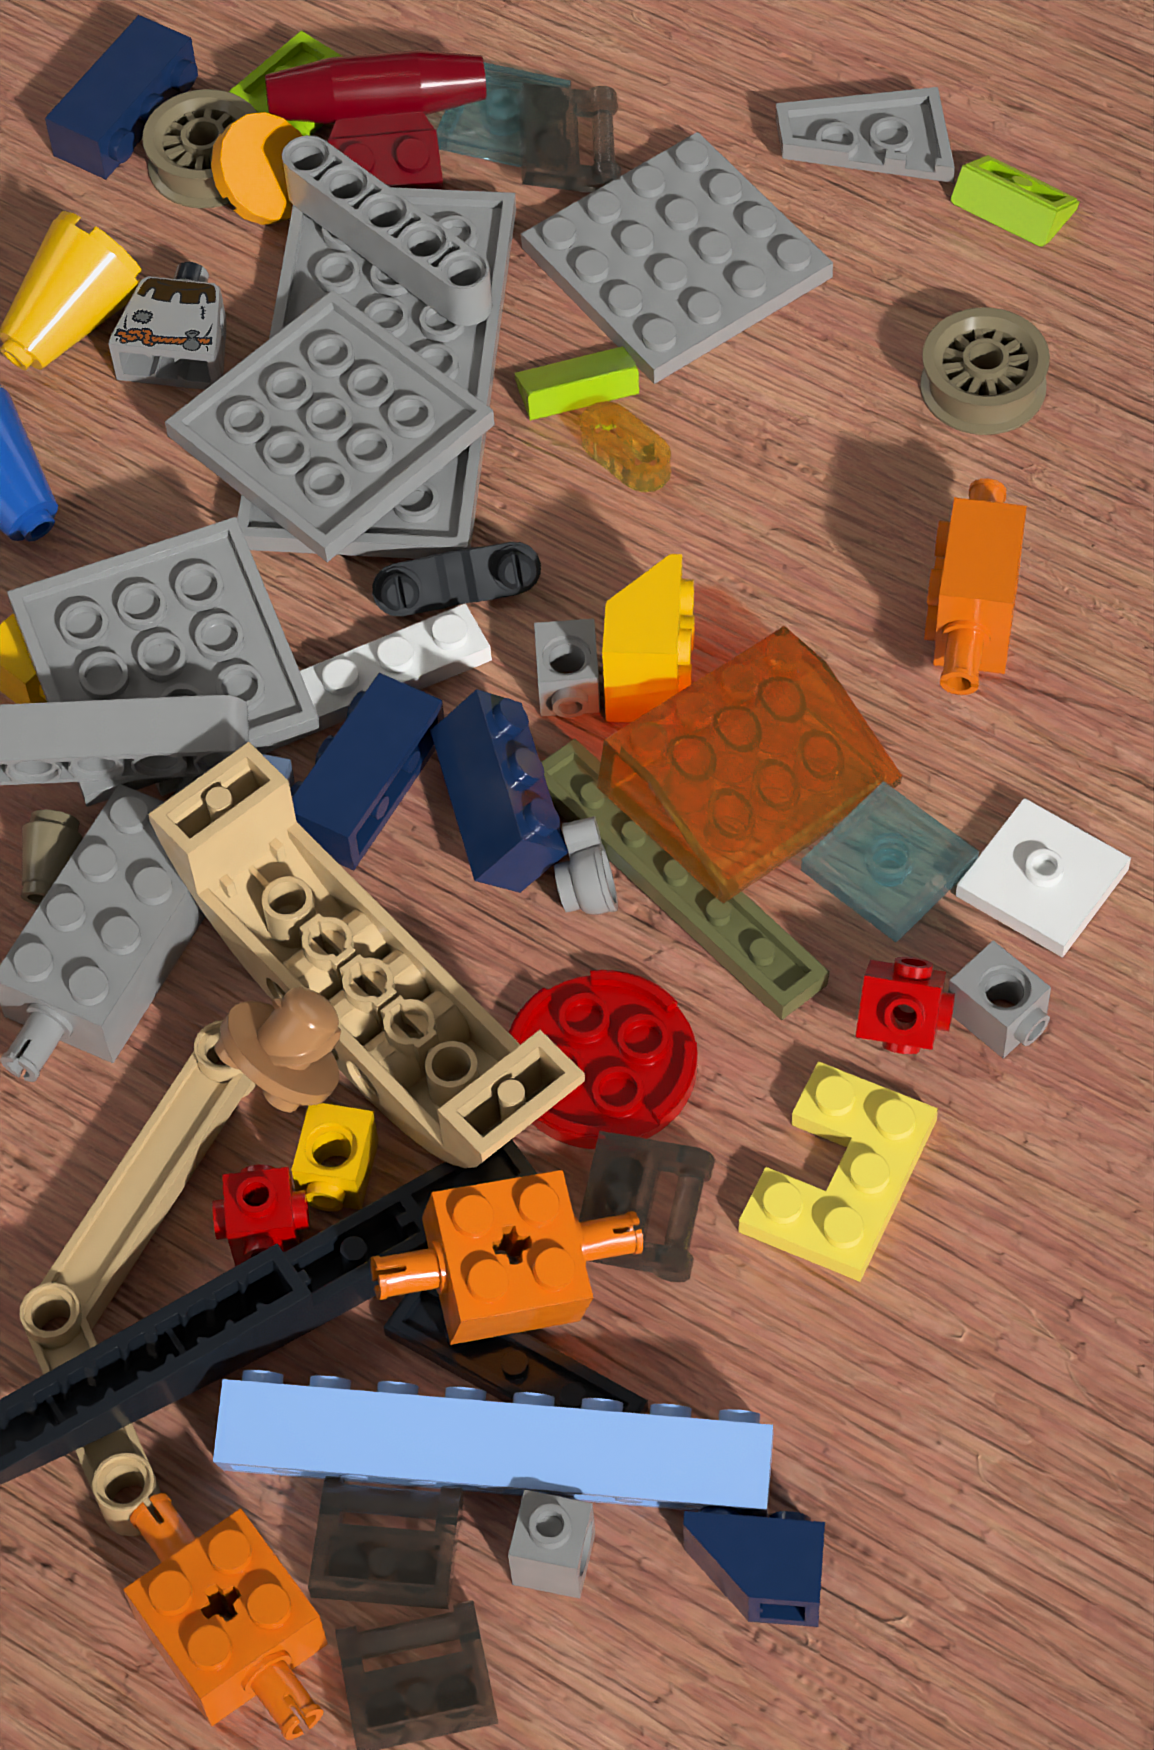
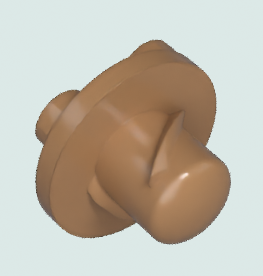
(284, 1047)

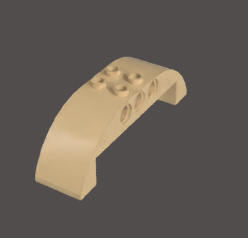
(302, 921)

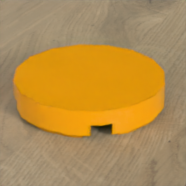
(251, 169)

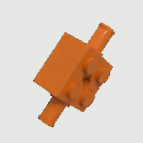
(975, 586)
(482, 1290)
(219, 1659)

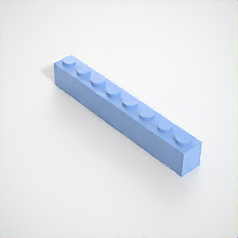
(492, 1445)

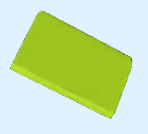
(1013, 200)
(578, 382)

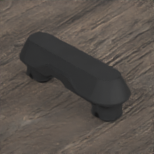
(456, 578)

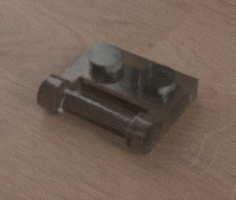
(551, 137)
(626, 1180)
(385, 1562)
(421, 1696)

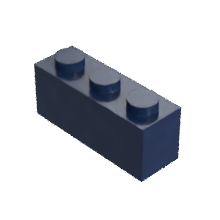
(110, 104)
(367, 768)
(498, 791)

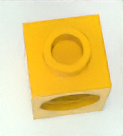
(335, 1132)

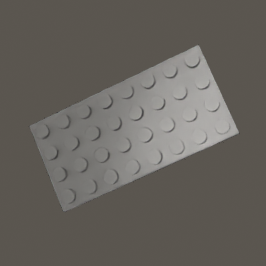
(443, 509)

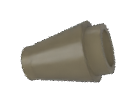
(46, 849)

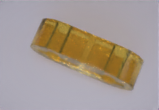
(631, 441)

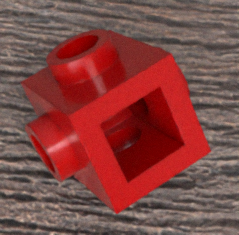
(885, 999)
(259, 1211)

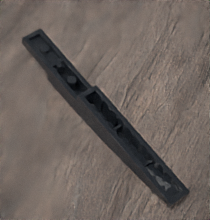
(224, 1323)

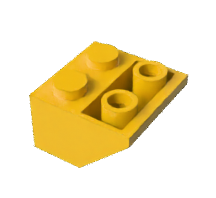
(648, 641)

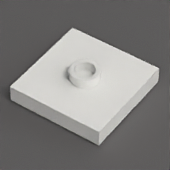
(1043, 877)

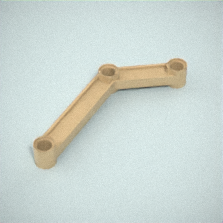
(112, 1241)

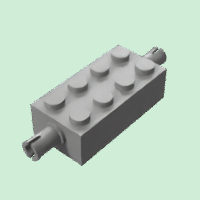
(98, 940)

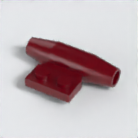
(381, 107)

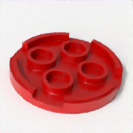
(628, 1044)

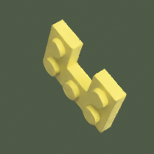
(848, 1219)

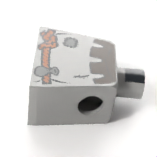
(172, 331)

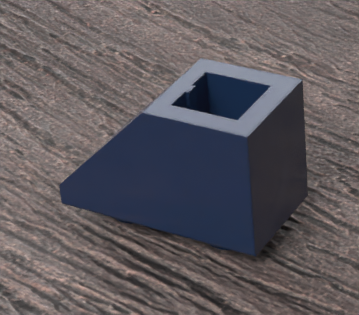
(760, 1563)

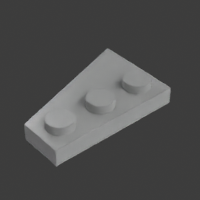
(870, 132)

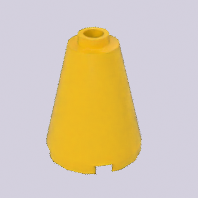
(66, 293)

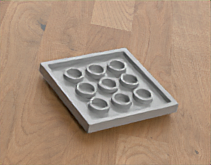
(676, 256)
(330, 424)
(166, 625)

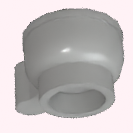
(587, 878)

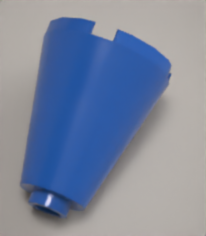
(25, 494)

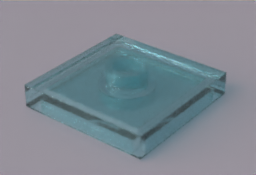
(491, 126)
(889, 861)

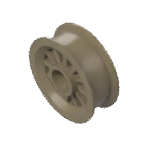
(181, 144)
(984, 371)

